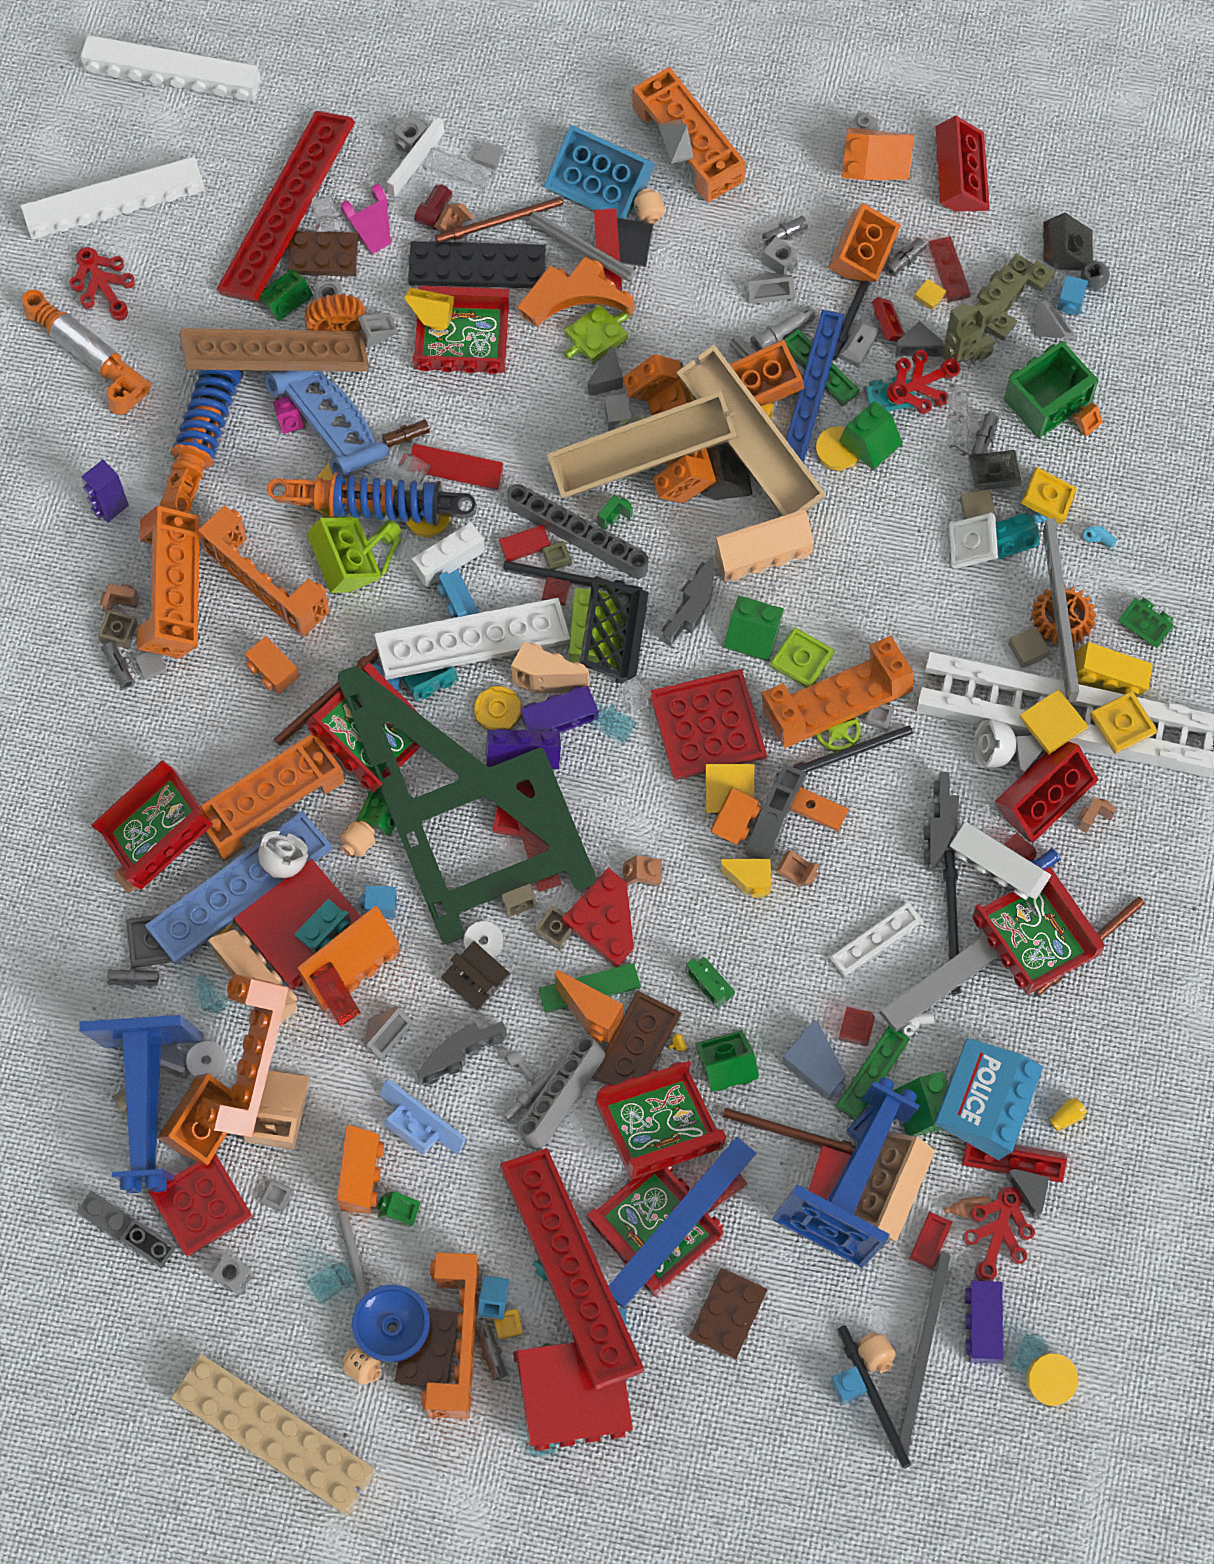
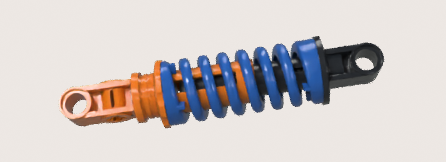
(198, 435)
(374, 498)

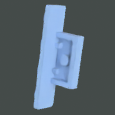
(417, 1123)

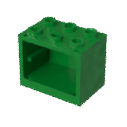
(1050, 389)

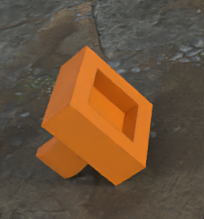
(1088, 419)

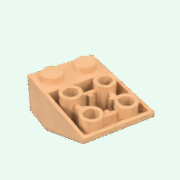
(546, 672)
(280, 1110)

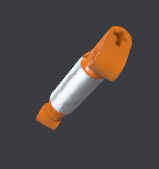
(89, 350)

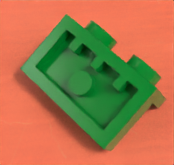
(285, 294)
(1147, 622)
(376, 813)
(709, 981)

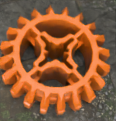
(334, 313)
(1078, 628)

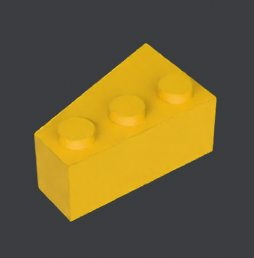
(1111, 670)

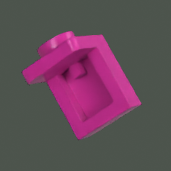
(288, 415)

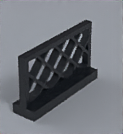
(632, 630)

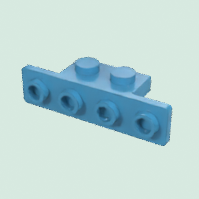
(456, 594)

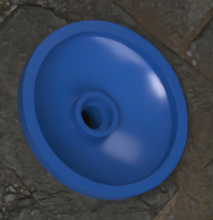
(386, 1307)

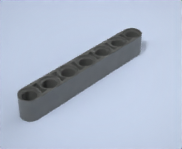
(582, 540)

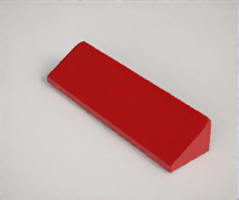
(460, 466)
(1023, 1158)

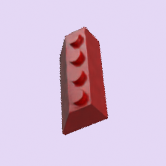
(962, 166)
(1047, 790)

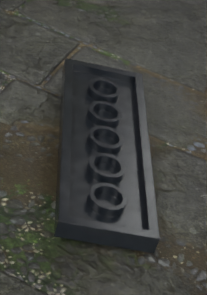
(476, 264)

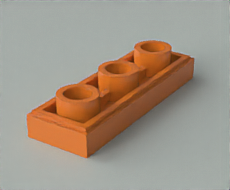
(824, 811)

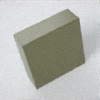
(557, 555)

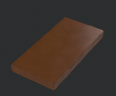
(637, 1040)

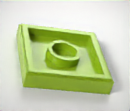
(802, 658)

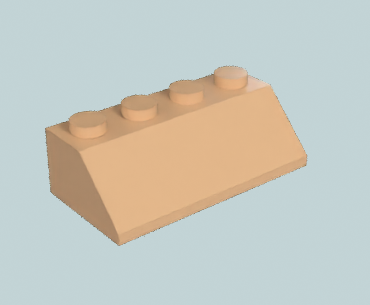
(764, 545)
(239, 959)
(894, 1182)

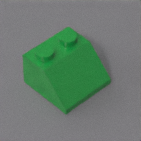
(872, 435)
(753, 628)
(727, 1060)
(930, 1094)

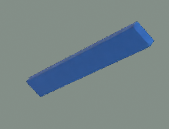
(814, 381)
(680, 1222)

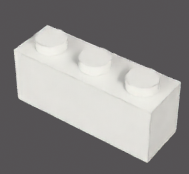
(448, 554)

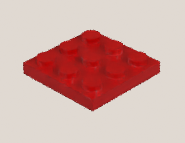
(201, 1205)

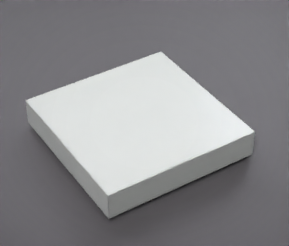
(973, 540)

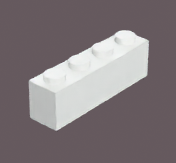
(999, 860)

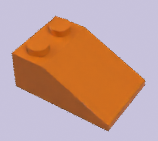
(877, 155)
(593, 1009)

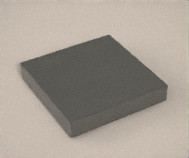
(142, 946)

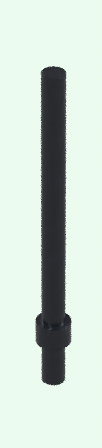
(851, 313)
(573, 578)
(853, 750)
(950, 875)
(851, 1352)

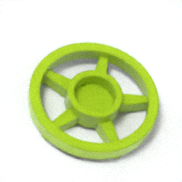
(839, 732)

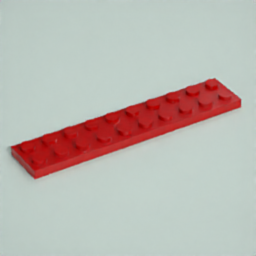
(285, 206)
(571, 1269)

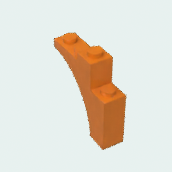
(560, 291)

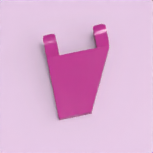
(371, 222)

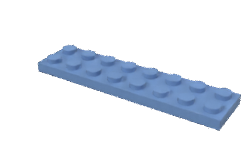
(226, 894)

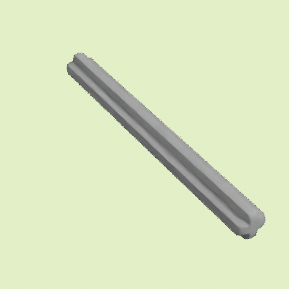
(581, 246)

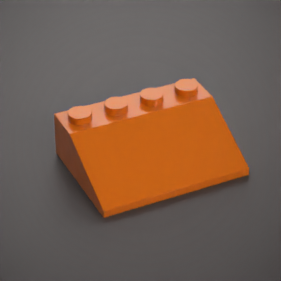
(353, 953)

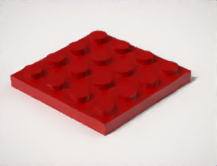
(707, 723)

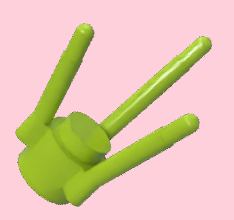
(387, 534)

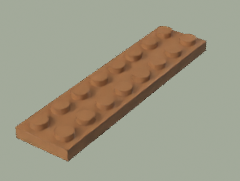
(273, 350)

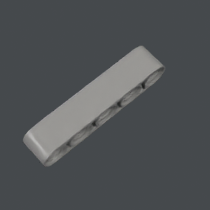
(561, 1091)

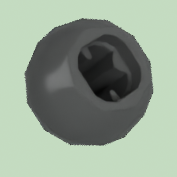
(1096, 274)

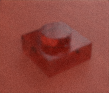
(556, 589)

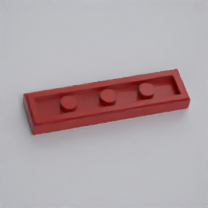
(607, 239)

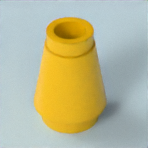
(1068, 1114)

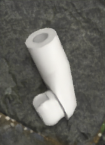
(924, 1018)

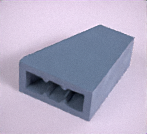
(815, 1062)

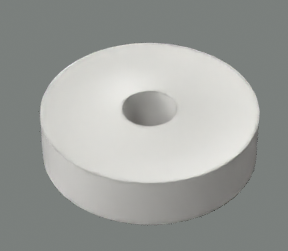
(485, 930)
(205, 1050)

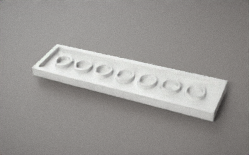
(470, 638)

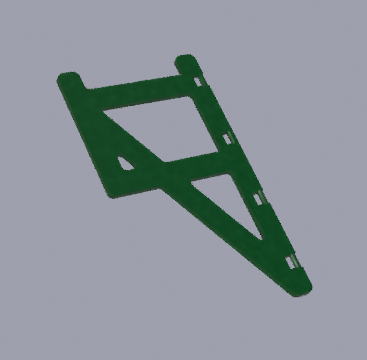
(543, 814)

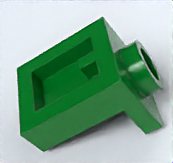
(612, 510)
(398, 1208)

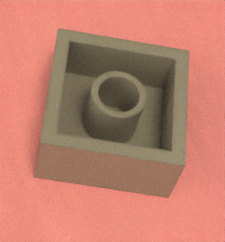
(977, 503)
(117, 628)
(1029, 647)
(518, 900)
(552, 929)

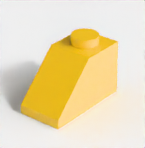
(431, 307)
(749, 875)

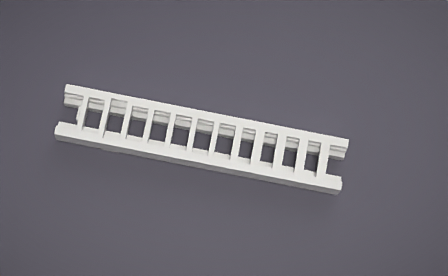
(974, 711)

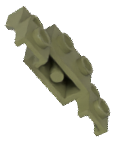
(1008, 286)
(966, 332)

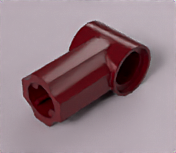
(429, 212)

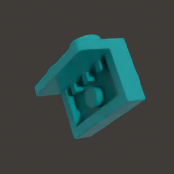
(1016, 535)
(426, 683)

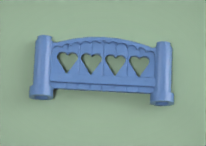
(347, 456)

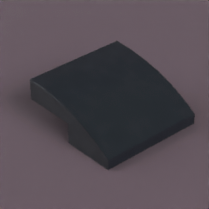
(634, 241)

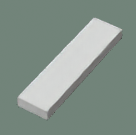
(415, 157)
(875, 939)

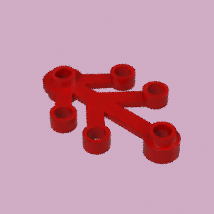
(101, 280)
(919, 382)
(1000, 1230)

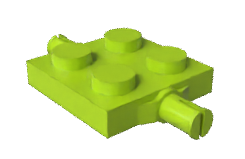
(595, 334)

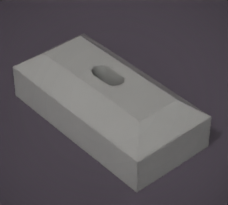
(855, 352)

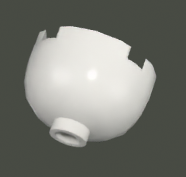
(995, 744)
(282, 855)

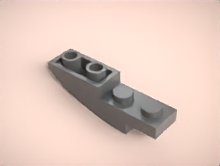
(694, 605)
(775, 812)
(942, 825)
(450, 1054)
(126, 1230)

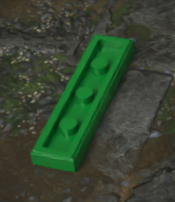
(837, 383)
(607, 982)
(876, 1066)

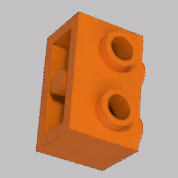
(271, 665)
(735, 815)

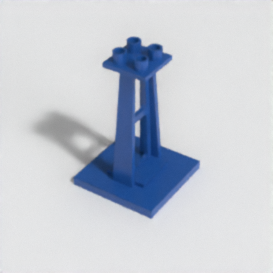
(142, 1061)
(832, 1221)

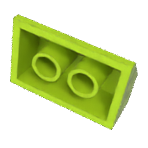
(339, 550)
(580, 610)

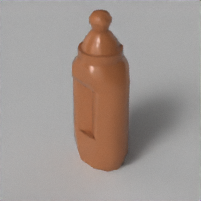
(965, 1205)

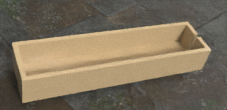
(644, 444)
(762, 445)
(273, 1435)

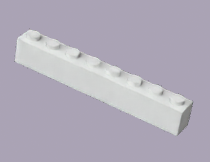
(170, 67)
(112, 197)

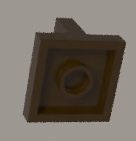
(475, 975)

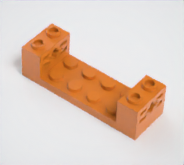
(714, 159)
(660, 387)
(174, 582)
(300, 610)
(839, 696)
(269, 792)
(252, 1069)
(461, 1273)

